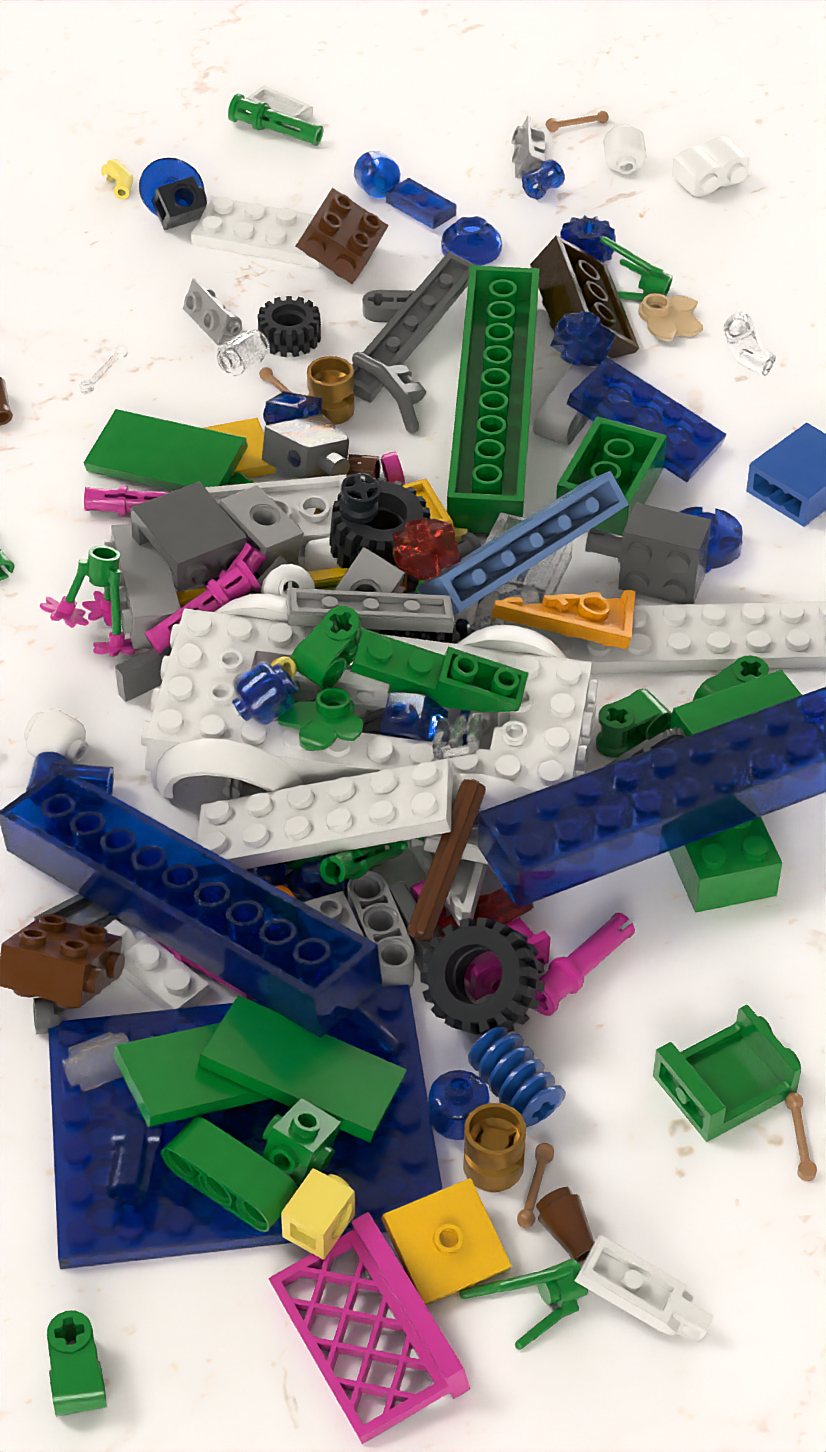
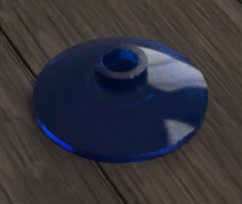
(164, 172)

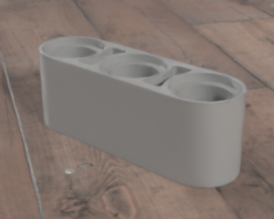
(556, 418)
(382, 924)

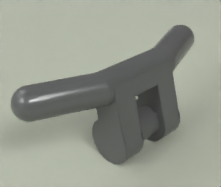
(399, 384)

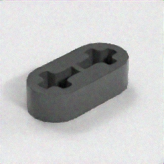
(383, 304)

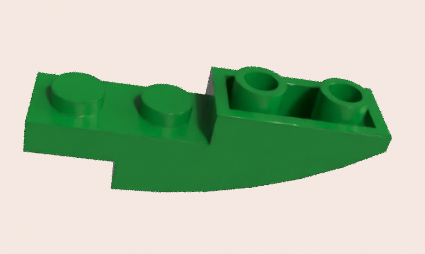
(450, 679)

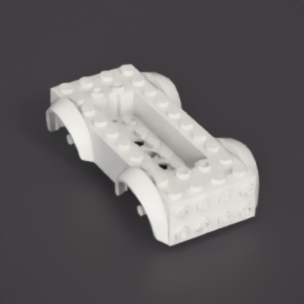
(203, 734)

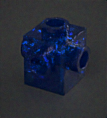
(582, 339)

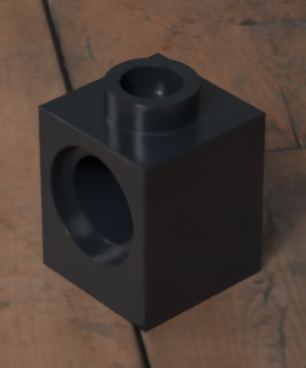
(173, 214)

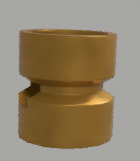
(333, 382)
(494, 1147)

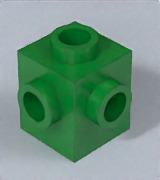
(301, 1140)

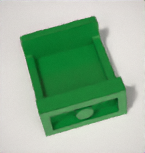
(728, 1074)

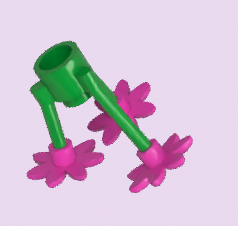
(103, 571)

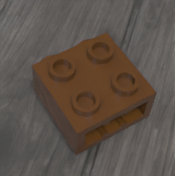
(342, 236)
(60, 961)

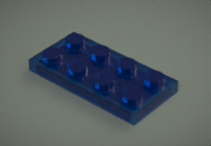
(625, 398)

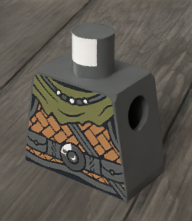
(306, 447)

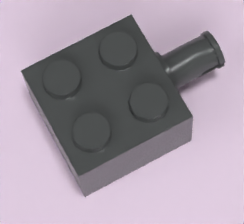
(658, 553)

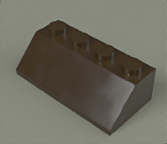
(580, 282)

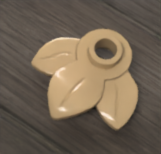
(669, 316)

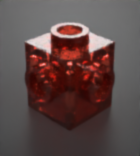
(425, 547)

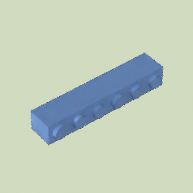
(527, 542)

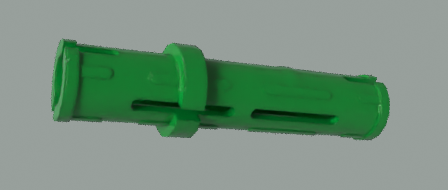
(352, 868)

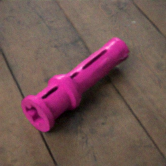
(217, 594)
(567, 974)

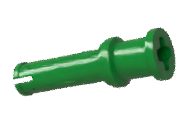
(261, 115)

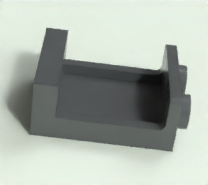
(189, 534)

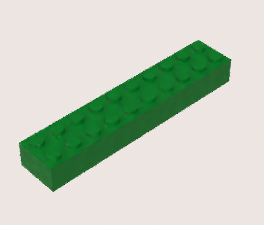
(493, 397)

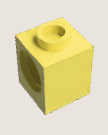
(318, 1213)

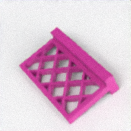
(410, 1317)

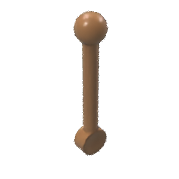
(553, 125)
(267, 375)
(544, 1154)
(806, 1169)

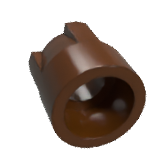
(364, 464)

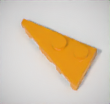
(575, 615)

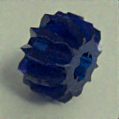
(586, 235)

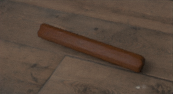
(446, 861)

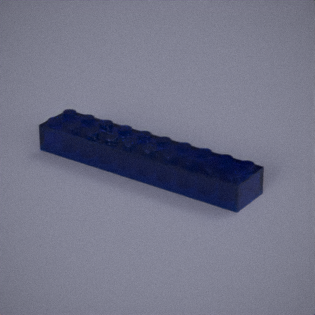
(657, 800)
(193, 901)

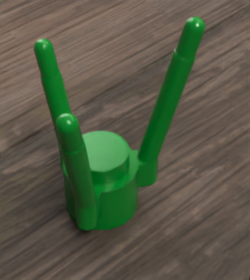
(652, 278)
(555, 1286)

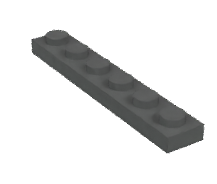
(413, 321)

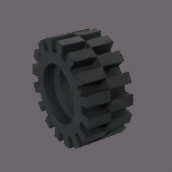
(290, 325)

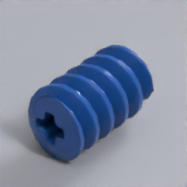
(516, 1075)

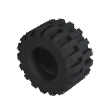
(395, 509)
(448, 970)

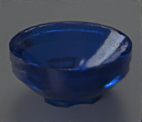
(476, 247)

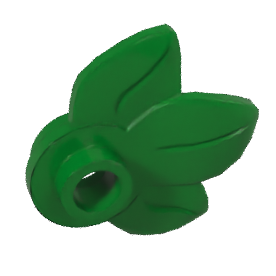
(324, 720)

